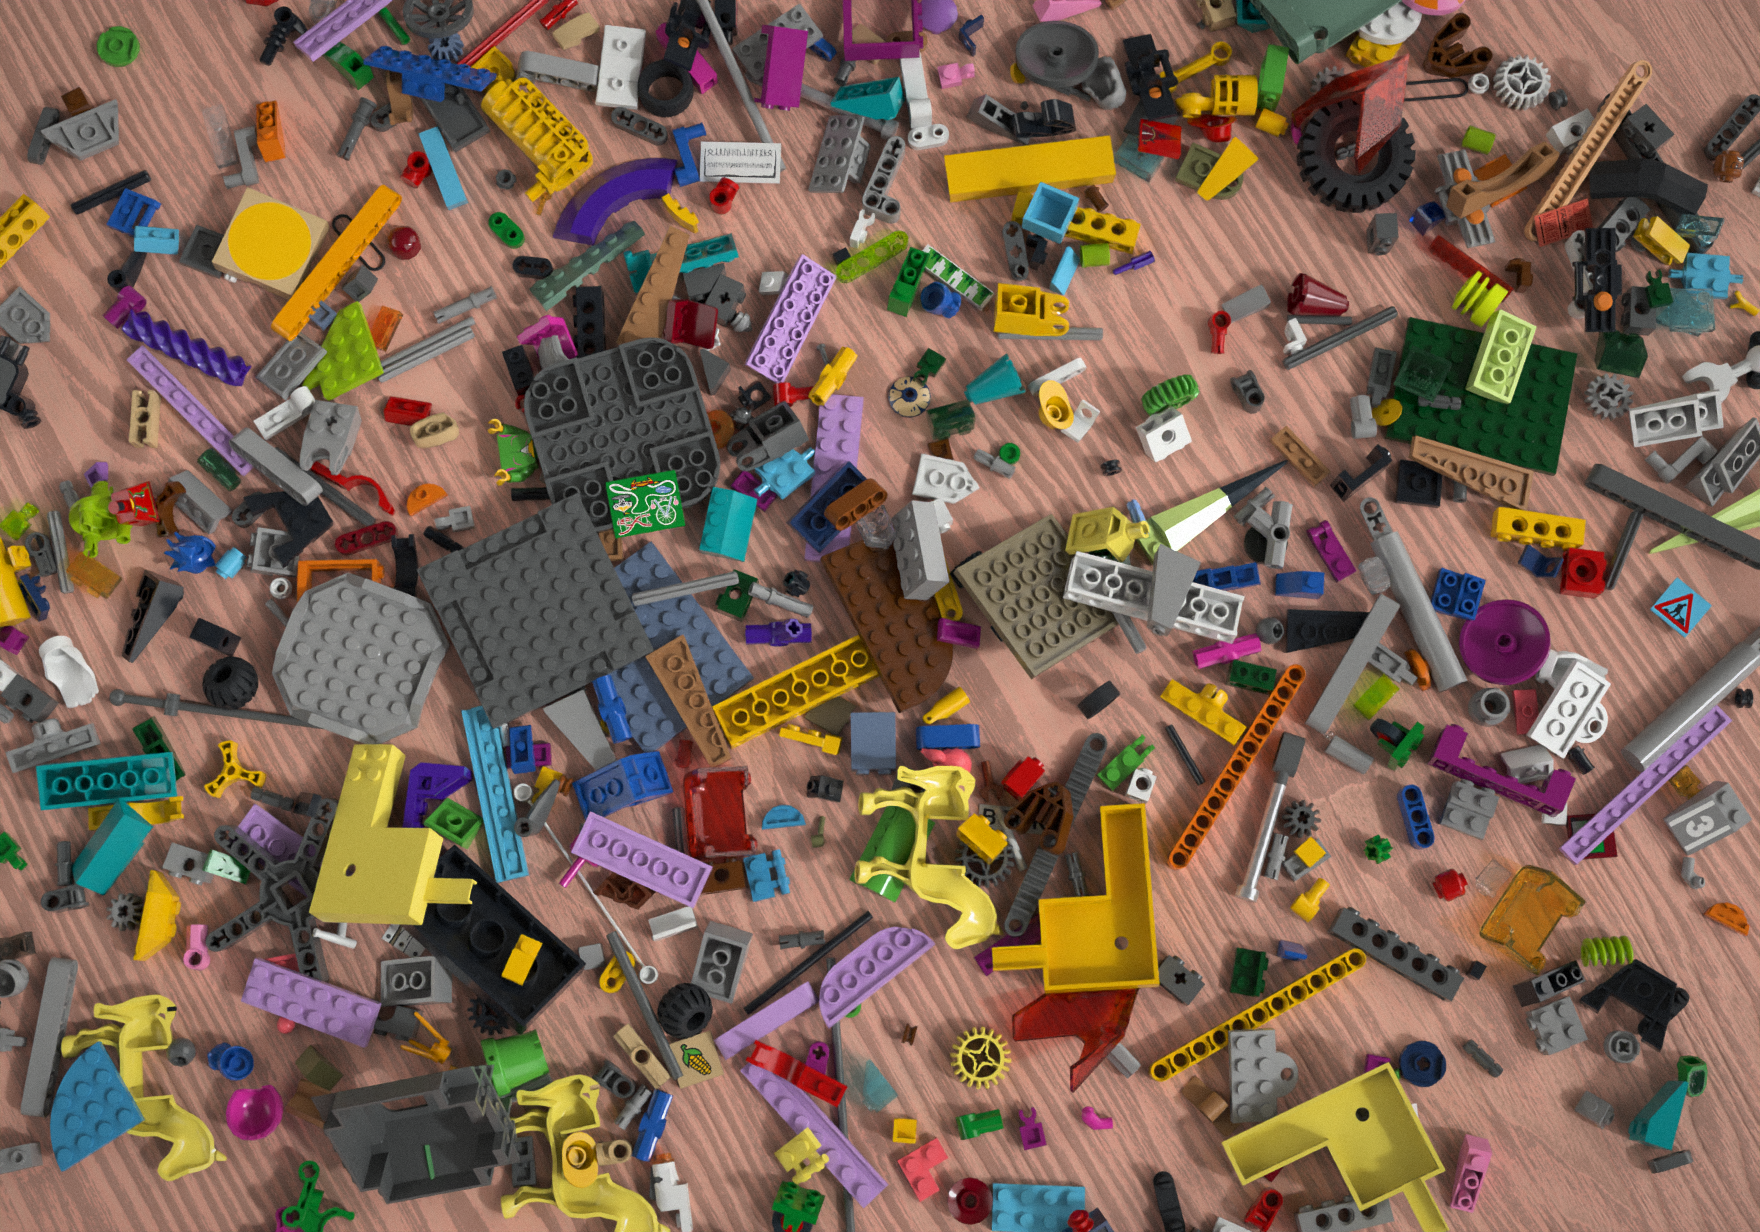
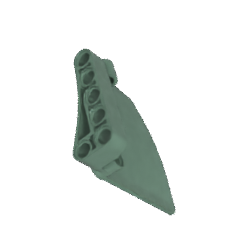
(1304, 21)

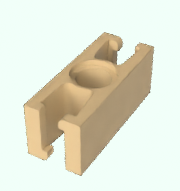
(138, 412)

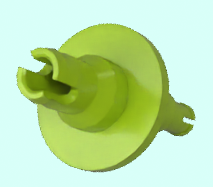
(94, 521)

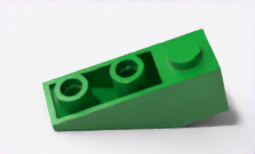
(349, 64)
(907, 282)

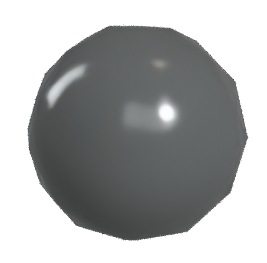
(1269, 630)
(181, 1052)

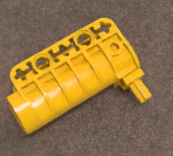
(535, 136)

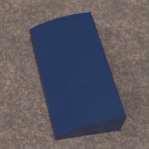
(810, 519)

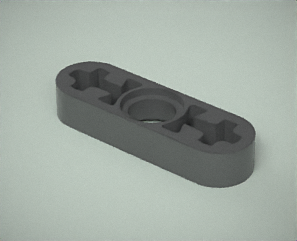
(655, 127)
(39, 145)

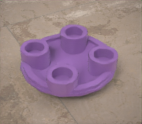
(938, 15)

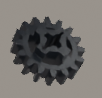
(483, 1018)

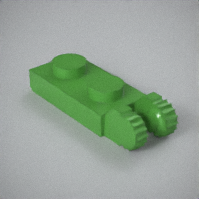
(1124, 764)

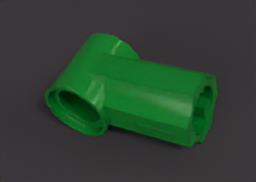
(975, 1124)

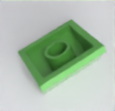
(455, 823)

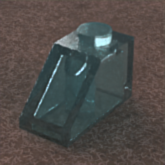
(876, 1089)

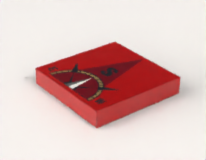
(1159, 139)

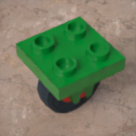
(1397, 740)
(796, 1208)

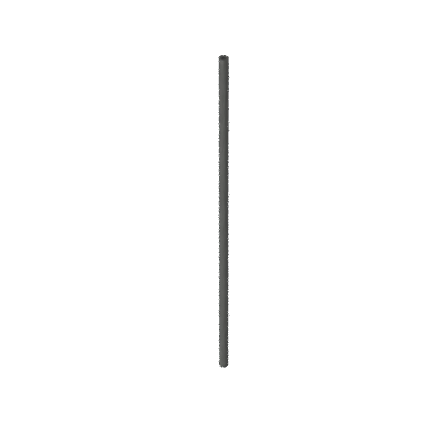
(841, 1109)

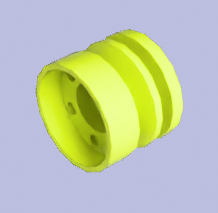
(1479, 299)

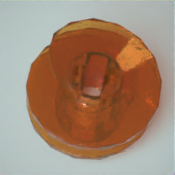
(725, 427)

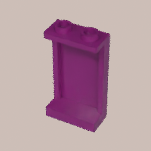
(783, 67)

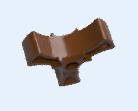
(165, 505)

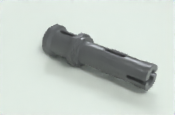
(360, 120)

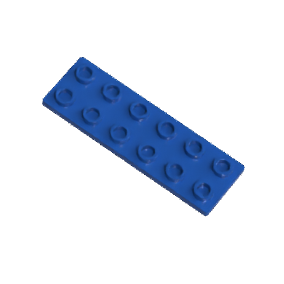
(427, 76)

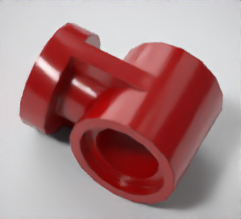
(412, 175)
(727, 190)

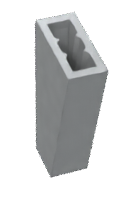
(1169, 587)
(581, 726)

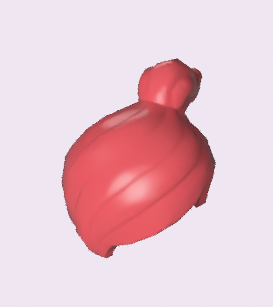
(948, 757)

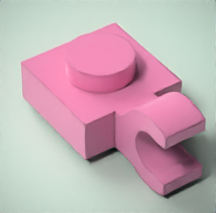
(951, 74)

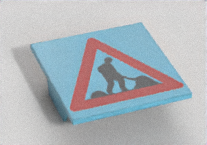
(1680, 607)

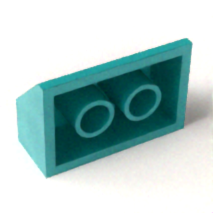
(728, 524)

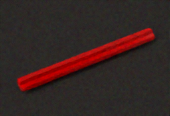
(503, 31)

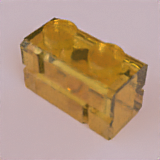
(94, 575)

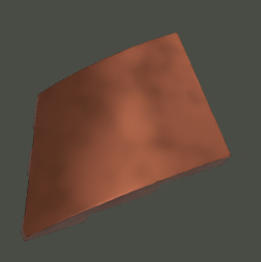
(624, 891)

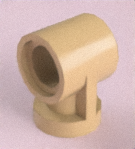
(606, 1152)

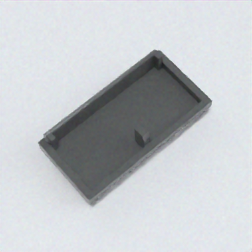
(457, 117)

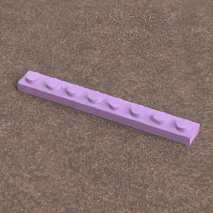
(187, 406)

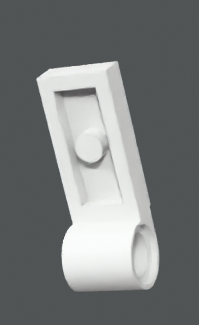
(287, 413)

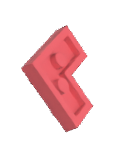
(917, 1166)

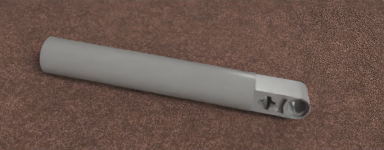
(1414, 601)
(1694, 704)

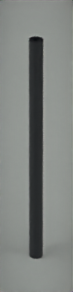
(807, 963)

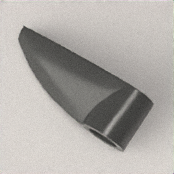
(538, 812)

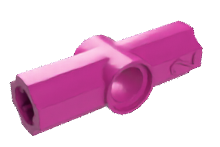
(1226, 652)

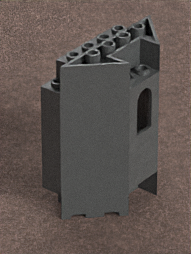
(384, 1147)

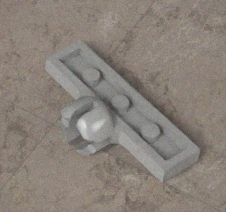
(51, 744)

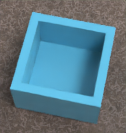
(1050, 212)

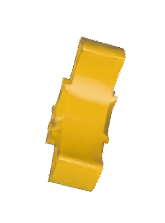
(232, 771)

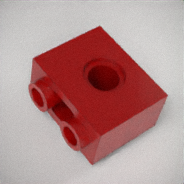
(1591, 564)
(1023, 777)

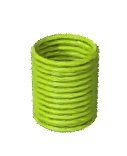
(1478, 140)
(1094, 255)

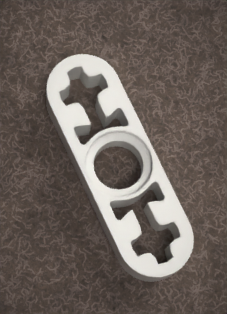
(1059, 375)

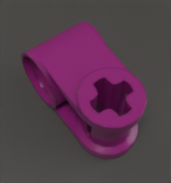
(818, 1063)

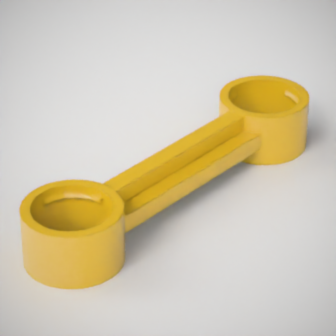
(1201, 64)

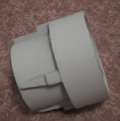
(1499, 702)

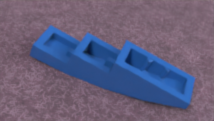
(1229, 577)

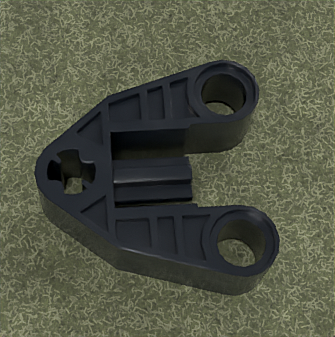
(1055, 119)

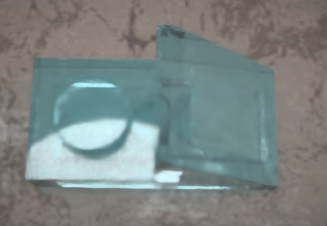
(1700, 227)

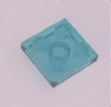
(1691, 310)

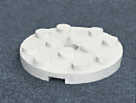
(1392, 25)

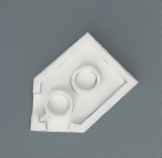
(943, 479)

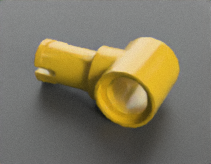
(1307, 904)

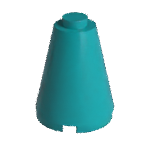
(995, 383)

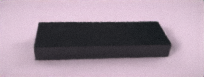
(307, 804)

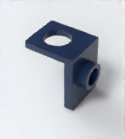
(968, 29)
(1537, 563)

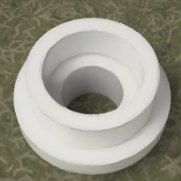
(1478, 78)
(275, 586)

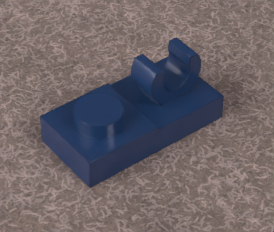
(32, 595)

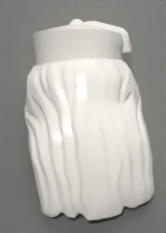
(1559, 662)
(68, 671)

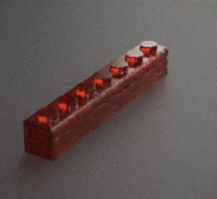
(1464, 264)

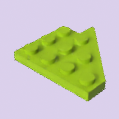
(349, 356)

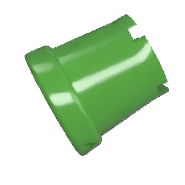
(515, 1060)

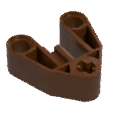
(1462, 65)
(1048, 809)

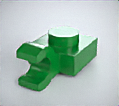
(9, 851)

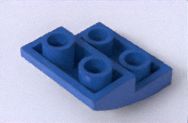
(1457, 594)

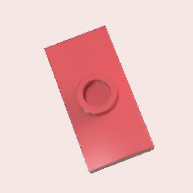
(1525, 709)

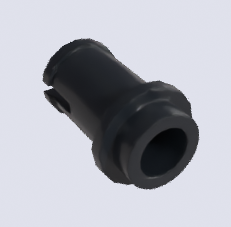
(1581, 759)

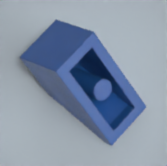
(1300, 584)

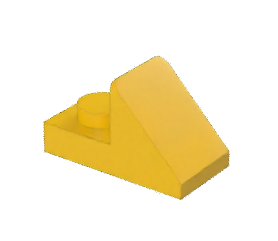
(521, 959)

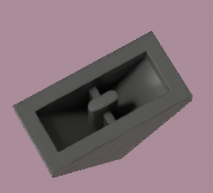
(715, 370)

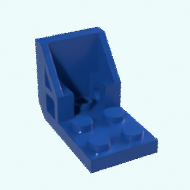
(623, 784)

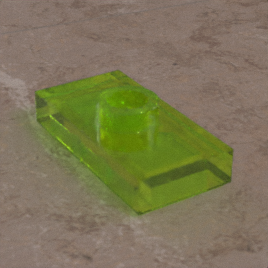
(1376, 697)

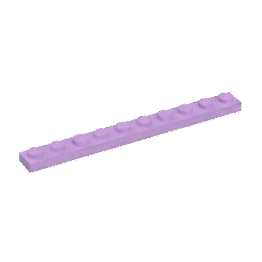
(1643, 786)

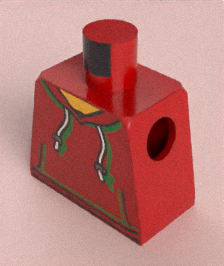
(134, 505)

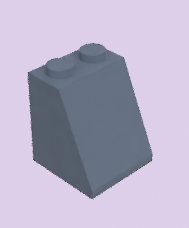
(873, 743)

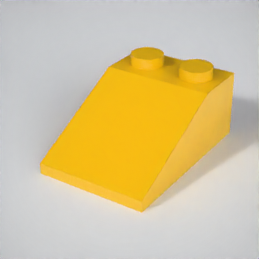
(982, 838)

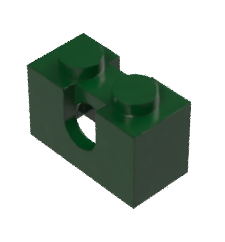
(738, 607)

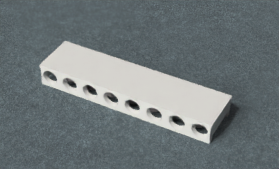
(1127, 592)

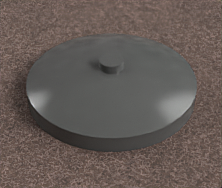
(1056, 54)

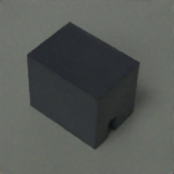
(841, 256)
(1476, 970)

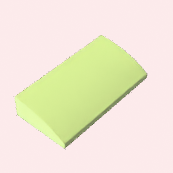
(1501, 357)

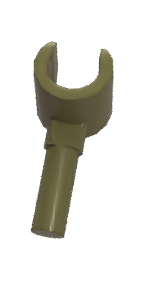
(818, 840)

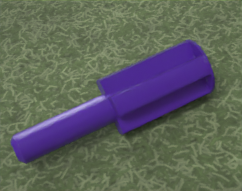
(1136, 262)

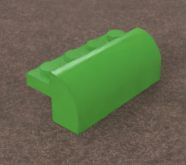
(894, 842)

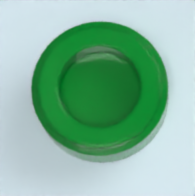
(1010, 453)

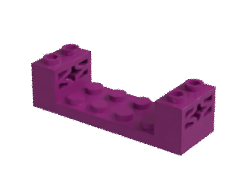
(1549, 800)

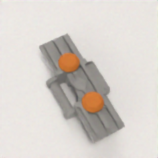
(1475, 226)

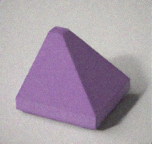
(97, 473)

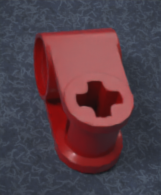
(1263, 1210)

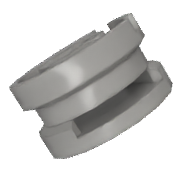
(1621, 1046)

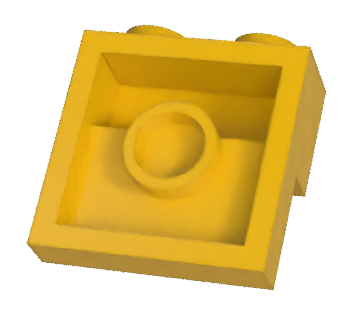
(1370, 53)

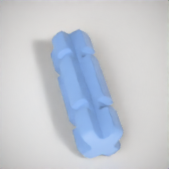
(1135, 512)

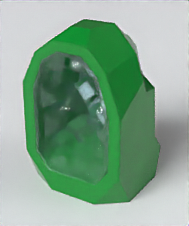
(1694, 1071)

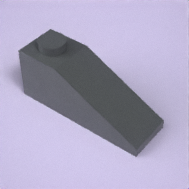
(993, 117)

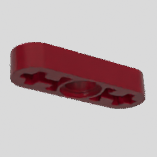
(352, 548)

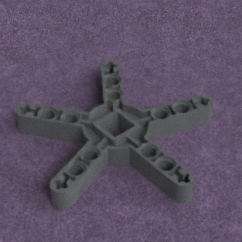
(273, 901)

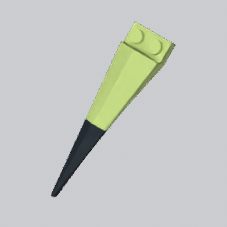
(1184, 522)

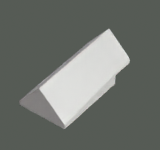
(1676, 418)

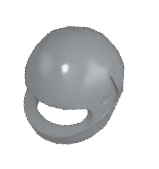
(13, 978)

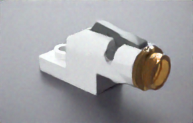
(667, 1192)

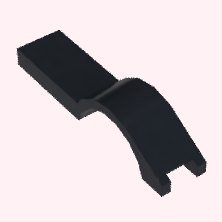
(406, 564)

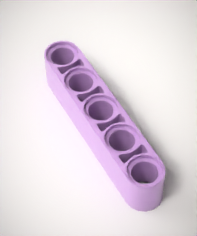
(766, 1020)

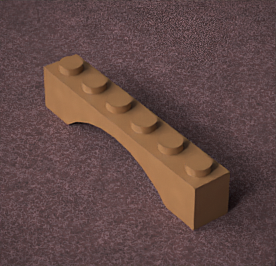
(1532, 166)

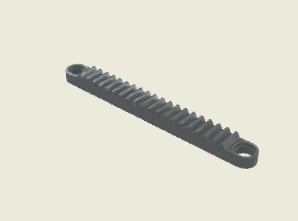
(1044, 862)

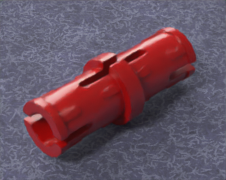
(558, 12)

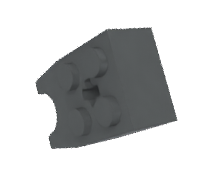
(768, 437)

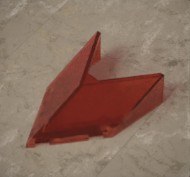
(1381, 102)
(1092, 1016)

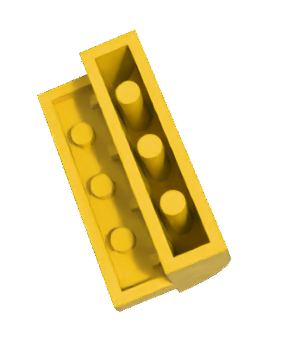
(12, 603)

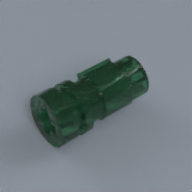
(221, 471)

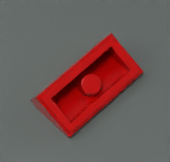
(406, 411)

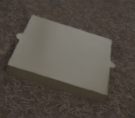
(832, 715)

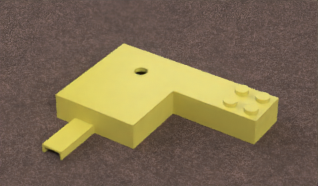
(391, 864)
(1373, 1155)

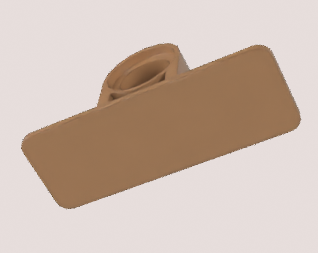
(1210, 1105)

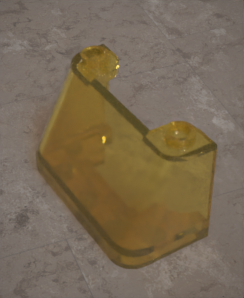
(1529, 915)

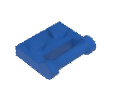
(128, 211)

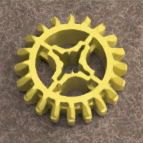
(987, 1040)

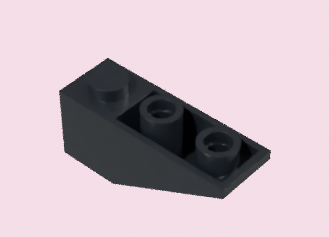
(1548, 984)

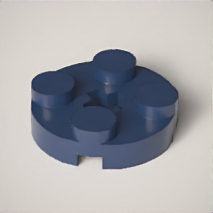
(1432, 1055)

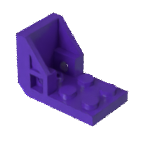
(443, 782)

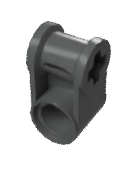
(1246, 388)
(69, 898)
(611, 1077)

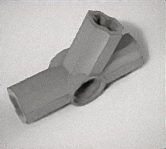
(1267, 525)

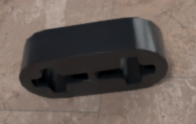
(534, 263)

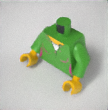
(516, 453)

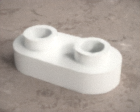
(929, 138)

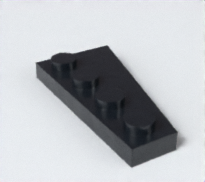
(1320, 627)

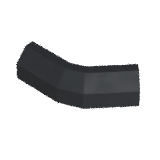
(1647, 180)

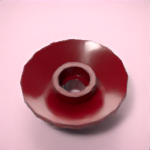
(978, 1210)

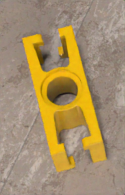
(1661, 240)

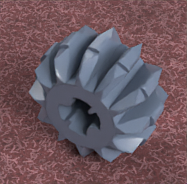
(453, 49)

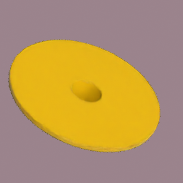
(1387, 412)

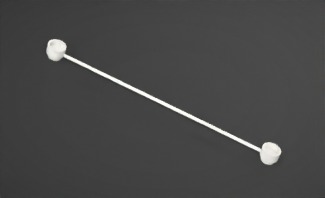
(648, 973)

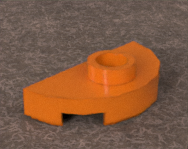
(423, 497)
(1419, 668)
(1729, 916)

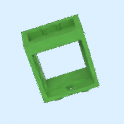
(1272, 77)

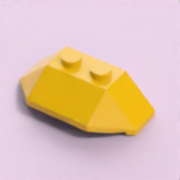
(158, 917)

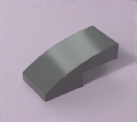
(525, 1171)

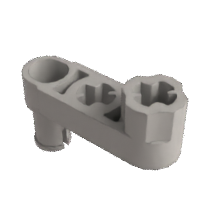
(248, 176)
(1700, 449)

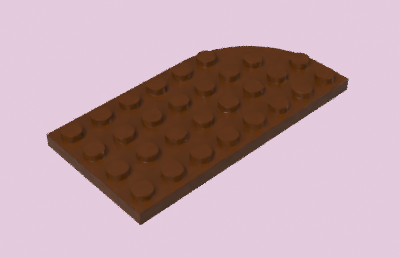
(893, 629)

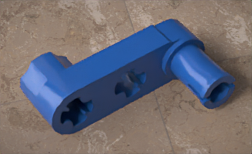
(688, 173)

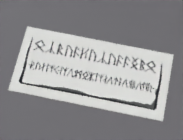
(740, 162)

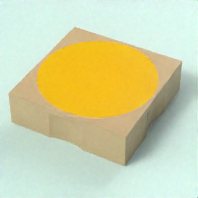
(270, 244)

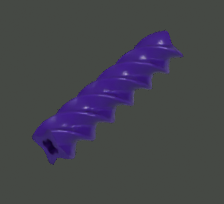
(190, 351)

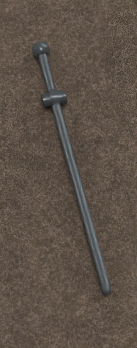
(173, 704)

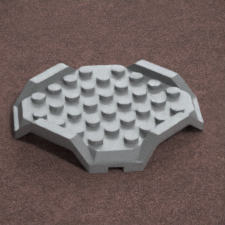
(359, 659)

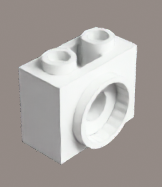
(1163, 434)

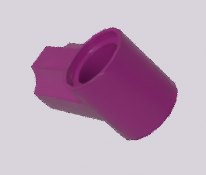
(127, 299)

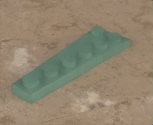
(553, 288)

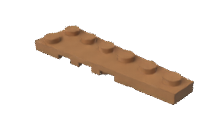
(650, 307)
(1483, 474)
(683, 684)

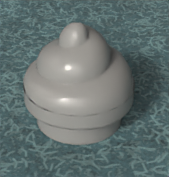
(741, 322)

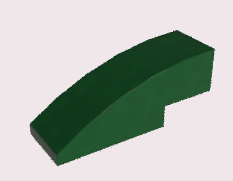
(155, 741)

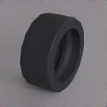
(1098, 699)

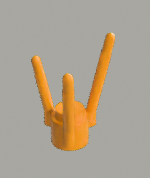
(437, 1052)

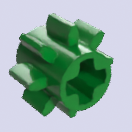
(1378, 849)

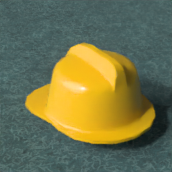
(1055, 407)
(579, 1160)

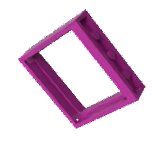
(885, 50)

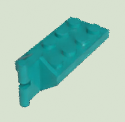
(697, 255)

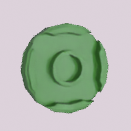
(118, 46)

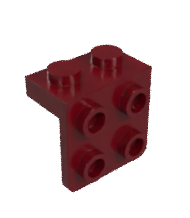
(691, 323)

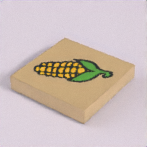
(697, 1059)

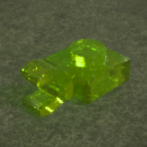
(17, 522)

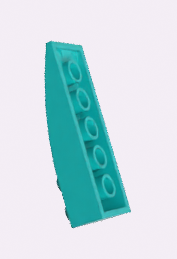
(106, 780)

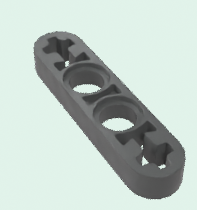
(1732, 126)

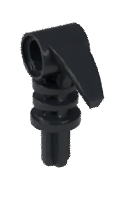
(280, 32)

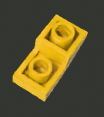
(682, 216)

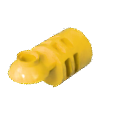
(1227, 97)

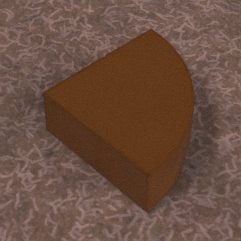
(941, 449)

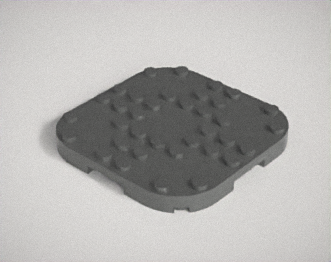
(621, 419)

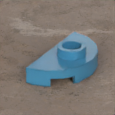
(782, 817)

